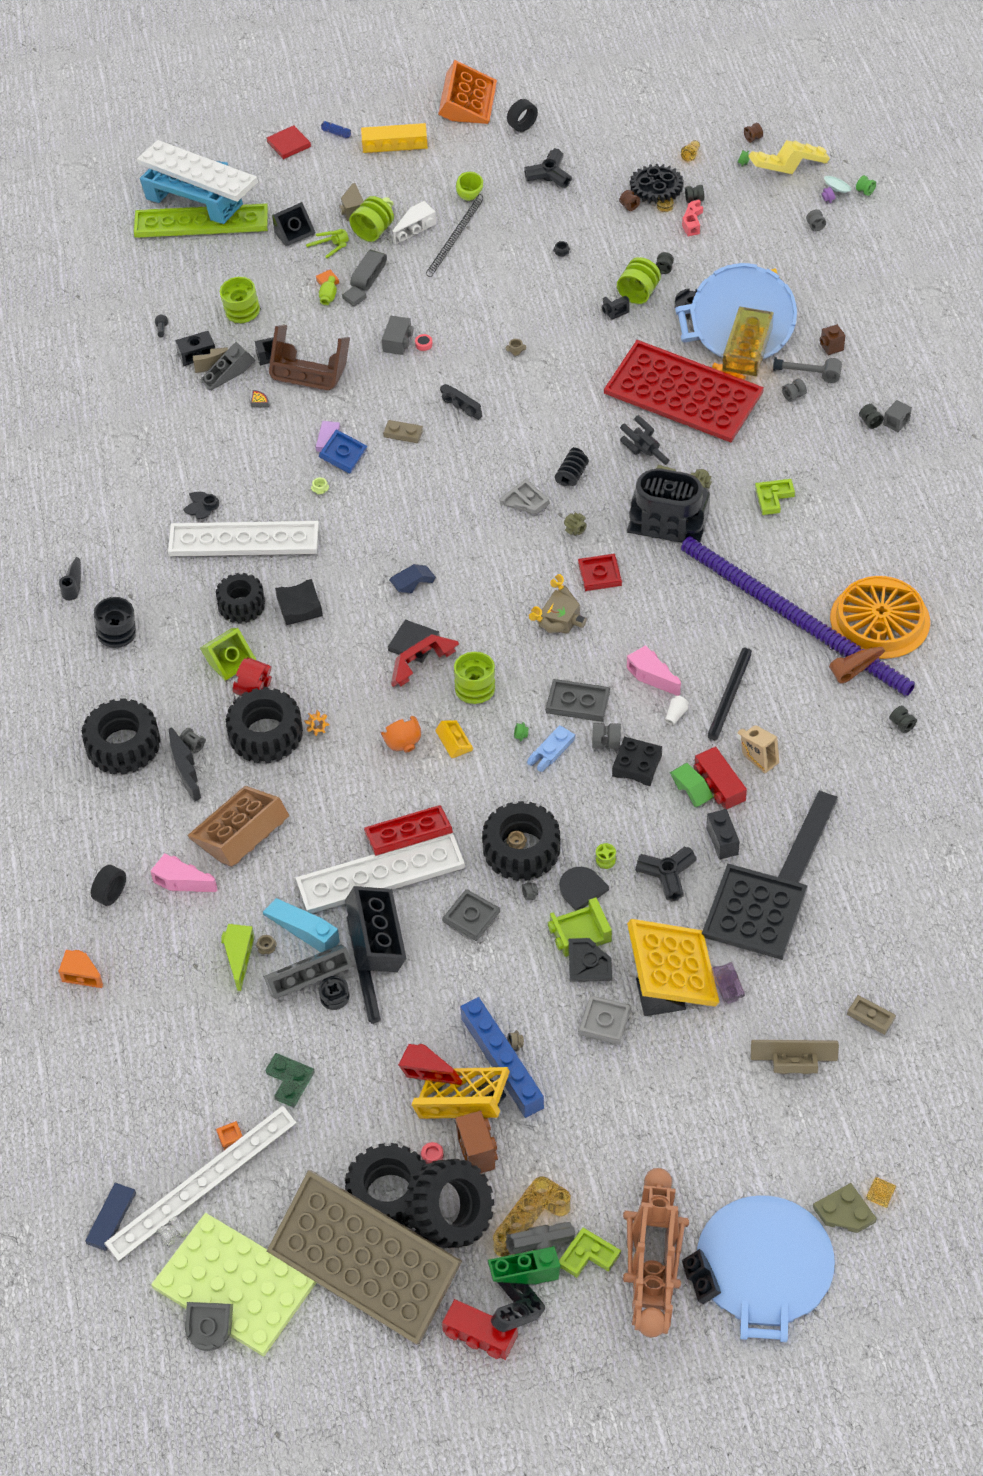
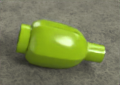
(327, 291)

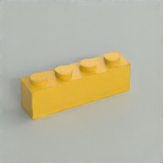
(394, 138)

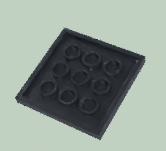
(754, 911)

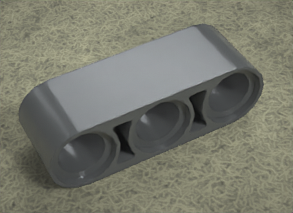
(368, 269)

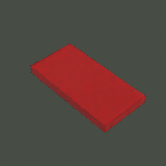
(408, 830)

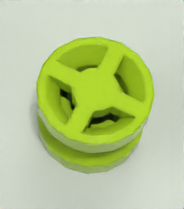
(609, 852)

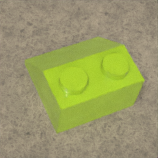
(227, 652)

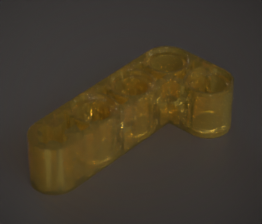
(527, 1217)

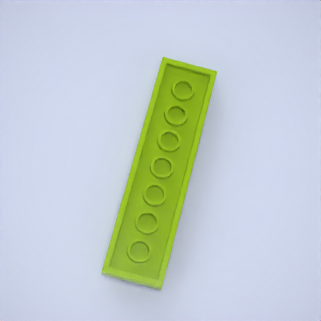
(197, 221)

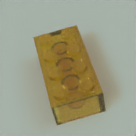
(748, 341)

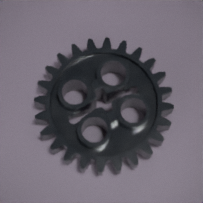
(656, 183)

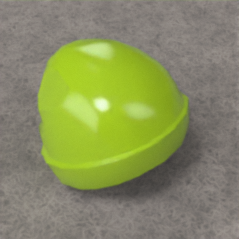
(469, 185)

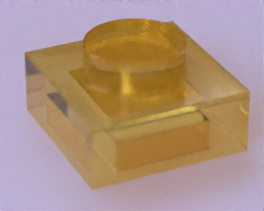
(881, 1192)

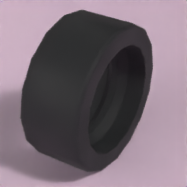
(528, 119)
(108, 885)

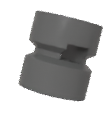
(613, 734)

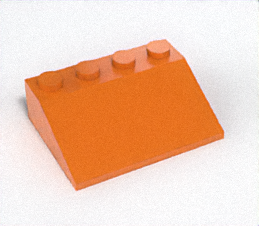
(467, 95)

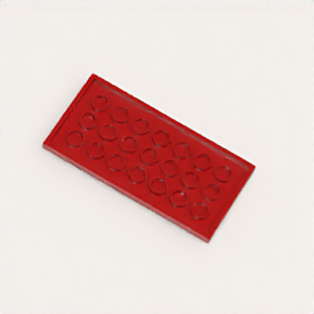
(684, 390)

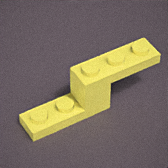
(789, 157)

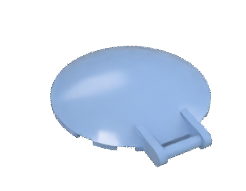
(719, 300)
(768, 1262)

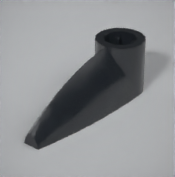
(70, 583)

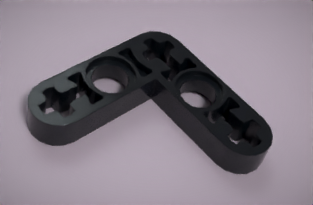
(526, 1304)

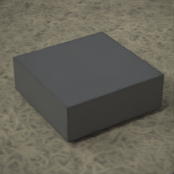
(354, 296)

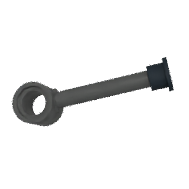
(830, 371)

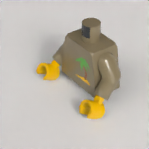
(560, 611)

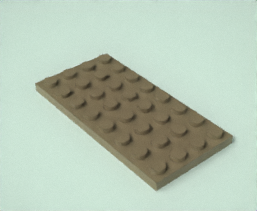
(364, 1256)

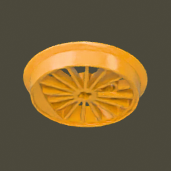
(881, 615)

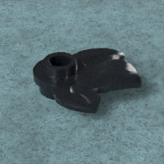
(201, 504)

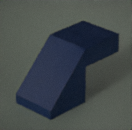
(410, 577)

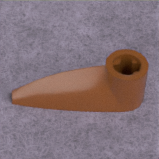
(847, 668)

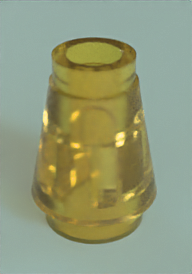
(690, 151)

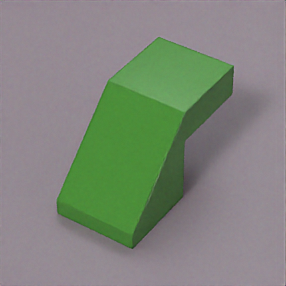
(694, 784)

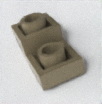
(204, 362)

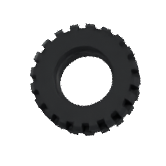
(258, 706)
(113, 718)
(521, 862)
(379, 1163)
(474, 1203)

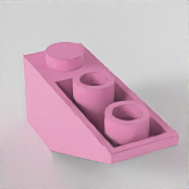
(650, 670)
(178, 876)

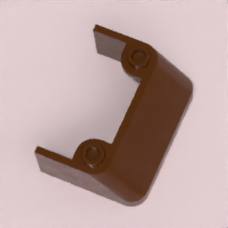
(289, 369)

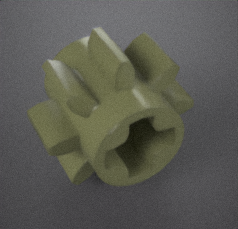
(703, 476)
(575, 524)

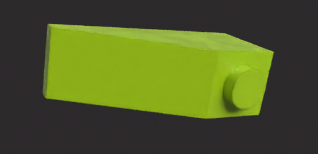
(238, 946)

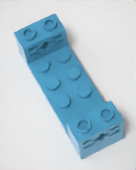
(158, 186)

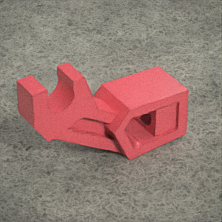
(690, 221)

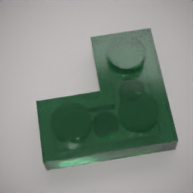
(294, 1078)

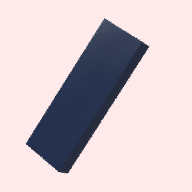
(110, 1216)

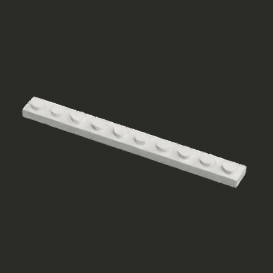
(200, 1183)

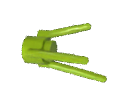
(338, 237)

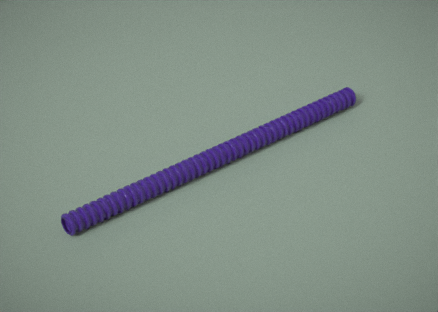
(793, 613)

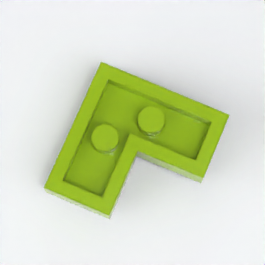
(770, 492)
(588, 1247)

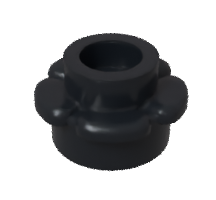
(561, 248)

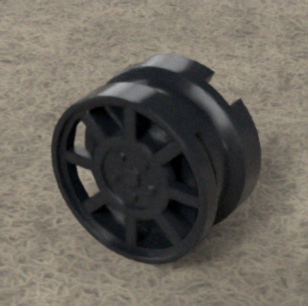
(334, 992)

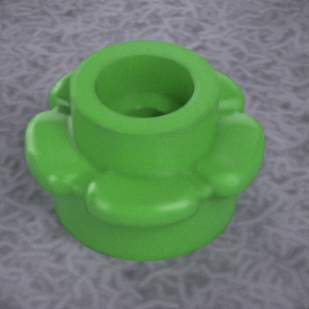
(744, 159)
(520, 731)

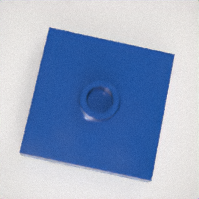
(342, 451)

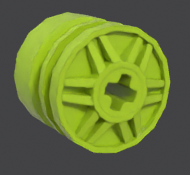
(371, 218)
(638, 280)
(239, 299)
(474, 677)

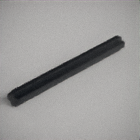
(729, 694)
(367, 990)

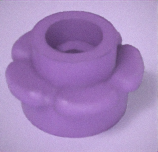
(828, 194)

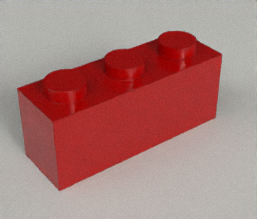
(720, 778)
(477, 1331)

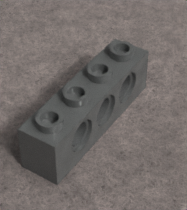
(308, 971)

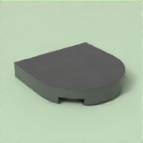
(208, 1324)

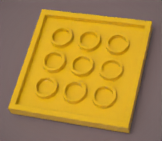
(672, 963)

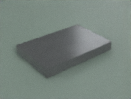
(578, 700)

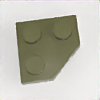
(845, 1209)

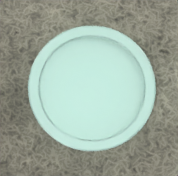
(837, 184)

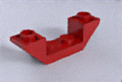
(441, 646)

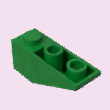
(526, 1267)

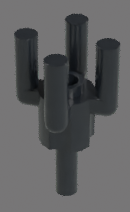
(643, 440)

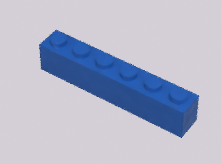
(501, 1054)

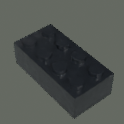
(375, 929)

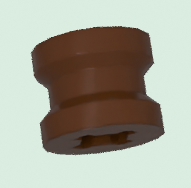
(753, 132)
(629, 200)

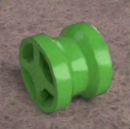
(866, 185)

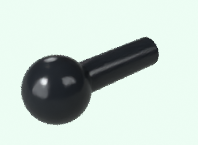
(161, 321)

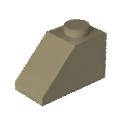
(350, 201)

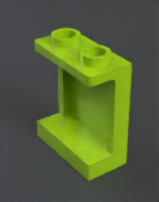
(583, 923)

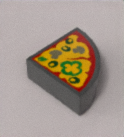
(259, 399)

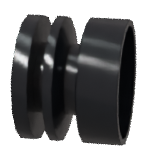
(114, 622)

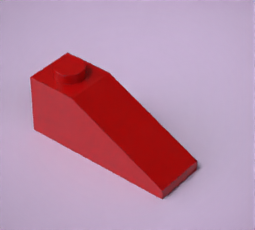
(424, 1064)

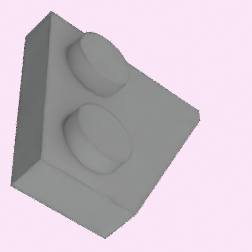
(525, 498)

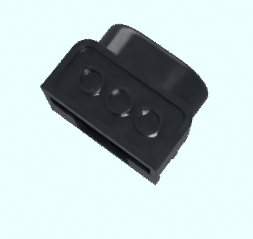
(668, 505)

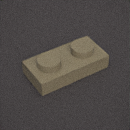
(403, 431)
(871, 1014)

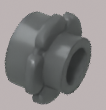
(529, 890)

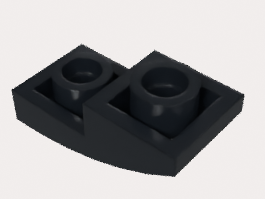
(702, 1276)

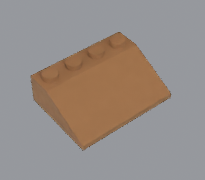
(239, 825)

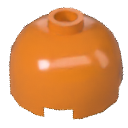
(402, 735)

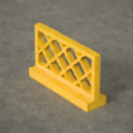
(459, 1105)

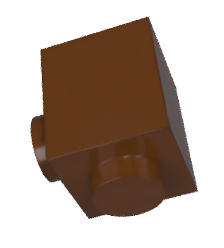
(832, 339)

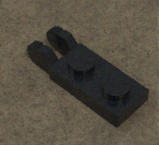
(461, 401)

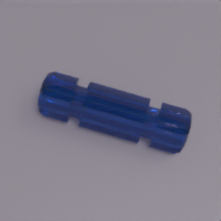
(336, 129)

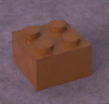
(476, 1141)

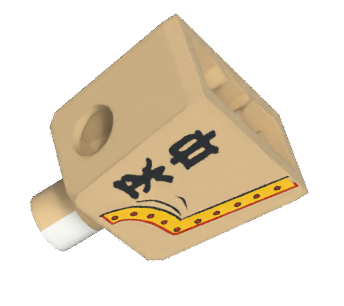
(759, 747)

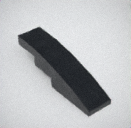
(184, 764)

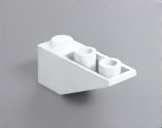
(414, 221)

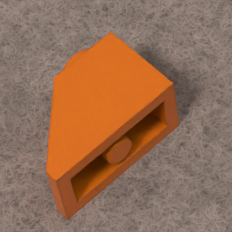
(79, 969)

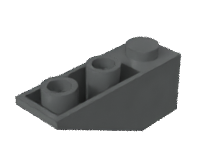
(230, 365)

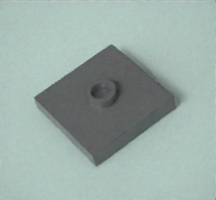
(471, 915)

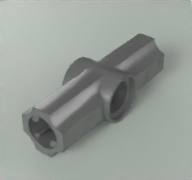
(540, 1237)

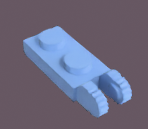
(551, 748)

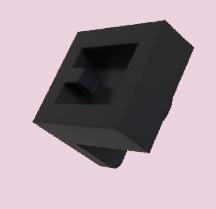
(615, 308)

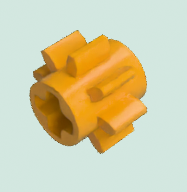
(312, 717)

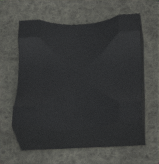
(299, 602)
(637, 760)

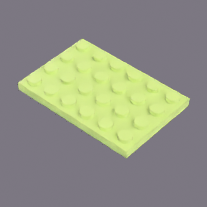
(229, 1268)

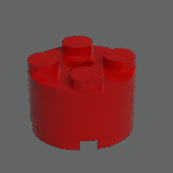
(252, 675)

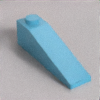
(303, 924)

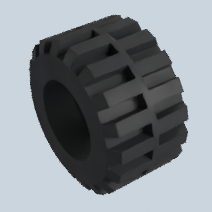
(240, 609)

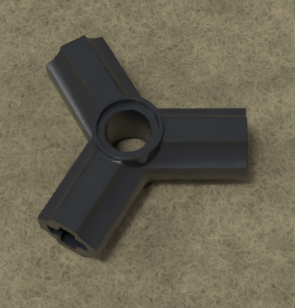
(549, 170)
(670, 879)

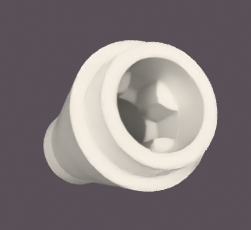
(676, 709)

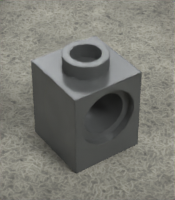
(897, 416)

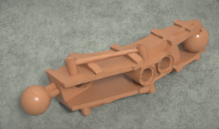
(652, 1280)

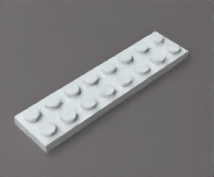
(197, 170)
(243, 538)
(388, 870)

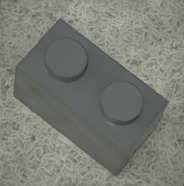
(397, 335)

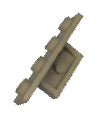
(795, 1055)

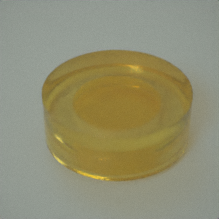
(666, 206)

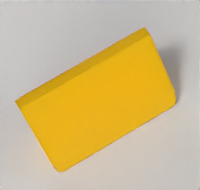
(453, 738)

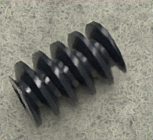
(572, 467)

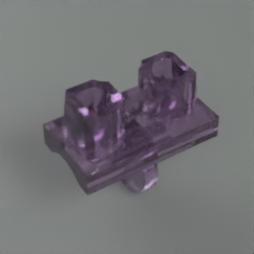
(728, 982)

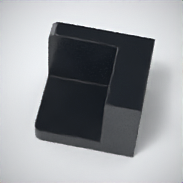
(264, 350)

